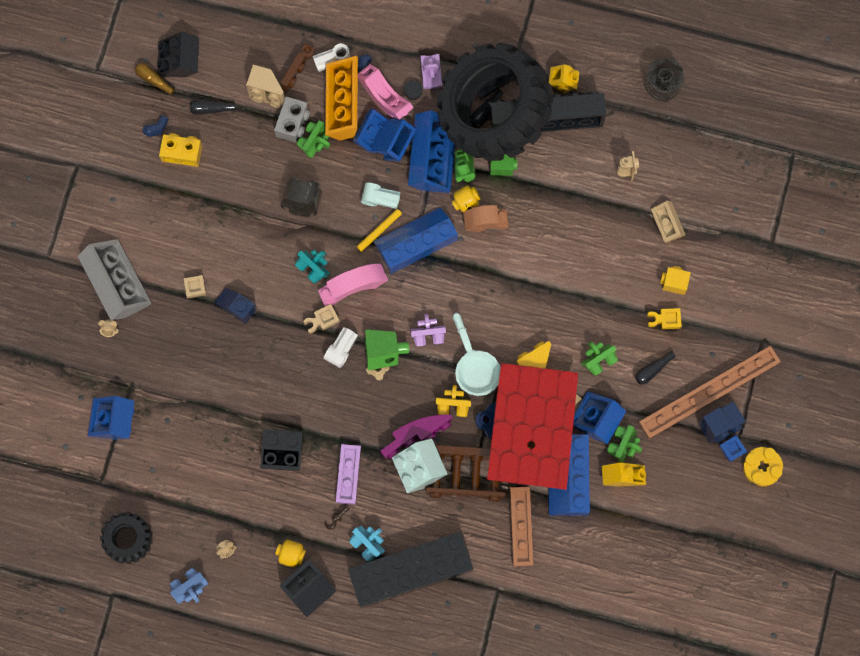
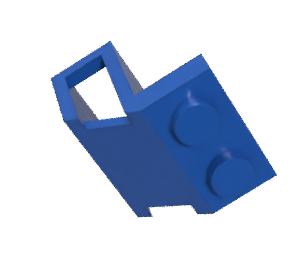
(384, 135)

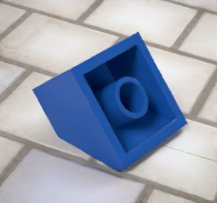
(598, 417)
(111, 418)

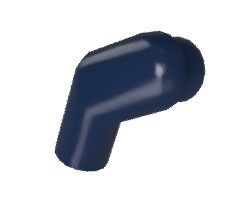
(363, 62)
(155, 129)

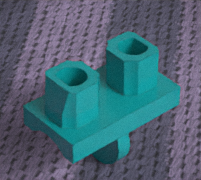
(306, 259)

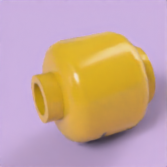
(466, 198)
(290, 553)

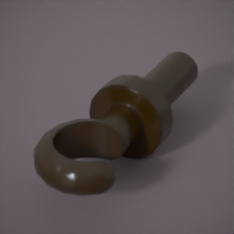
(337, 516)

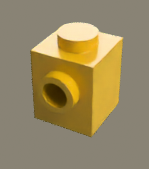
(675, 280)

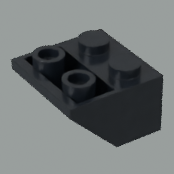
(178, 55)
(282, 450)
(308, 588)

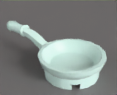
(477, 370)

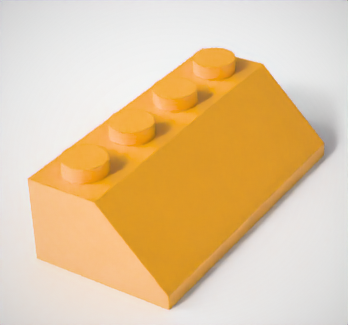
(341, 98)

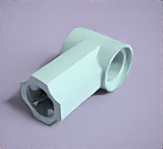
(375, 195)

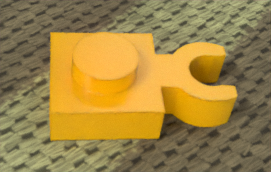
(667, 318)

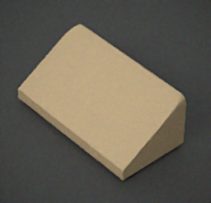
(668, 221)

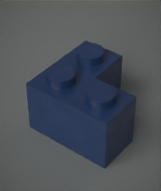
(721, 422)

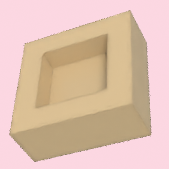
(194, 286)

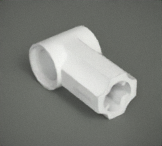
(330, 56)
(338, 352)

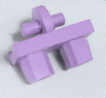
(431, 72)
(436, 331)

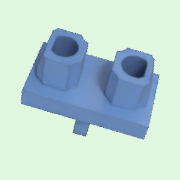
(189, 589)

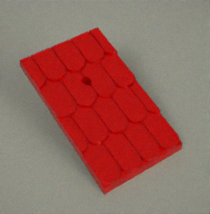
(536, 408)

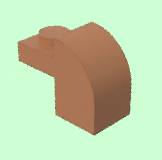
(485, 217)

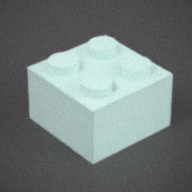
(419, 465)

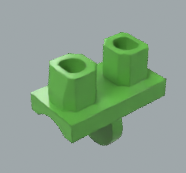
(316, 140)
(464, 166)
(606, 353)
(627, 446)

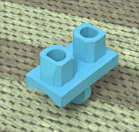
(370, 539)

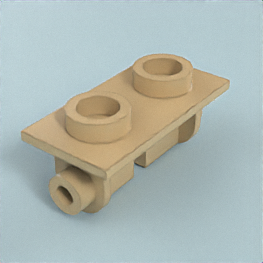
(628, 166)

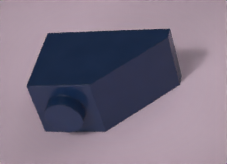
(236, 305)

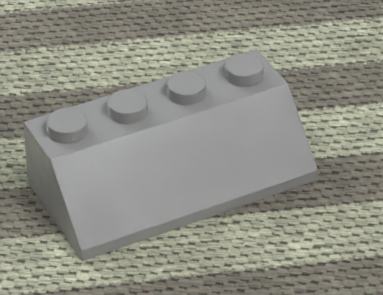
(114, 279)

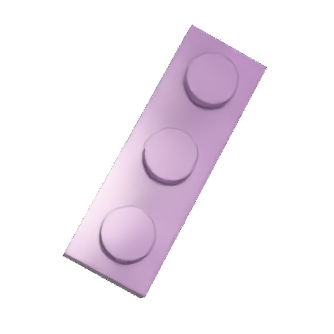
(348, 474)

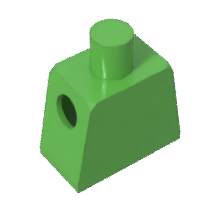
(383, 349)

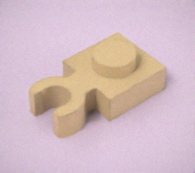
(325, 318)

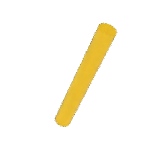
(381, 228)

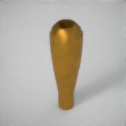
(149, 75)

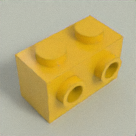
(180, 150)

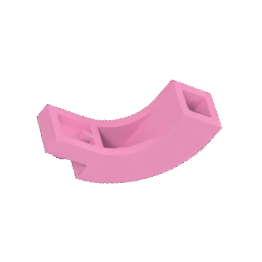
(382, 93)
(352, 281)

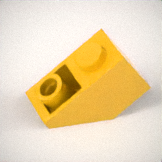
(536, 358)
(623, 475)

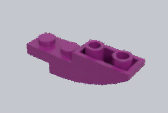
(422, 429)

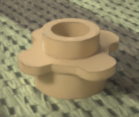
(108, 328)
(378, 374)
(225, 549)

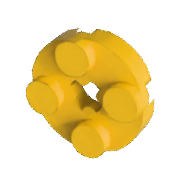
(767, 456)

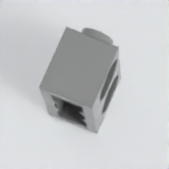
(287, 119)

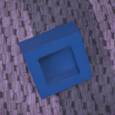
(733, 448)

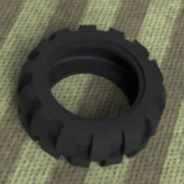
(465, 82)

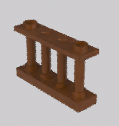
(477, 456)

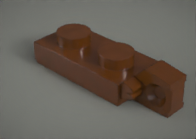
(297, 66)

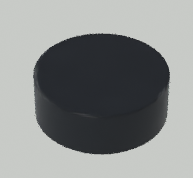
(413, 90)

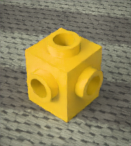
(564, 78)

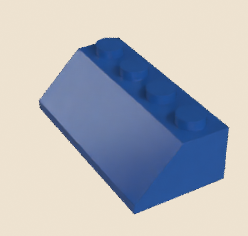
(430, 155)
(416, 240)
(576, 499)

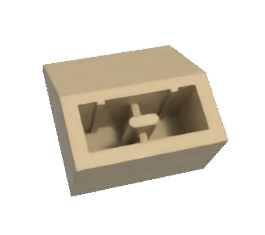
(264, 87)

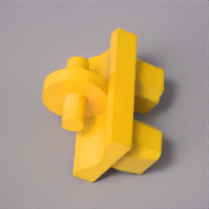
(462, 404)

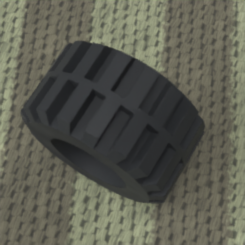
(110, 533)

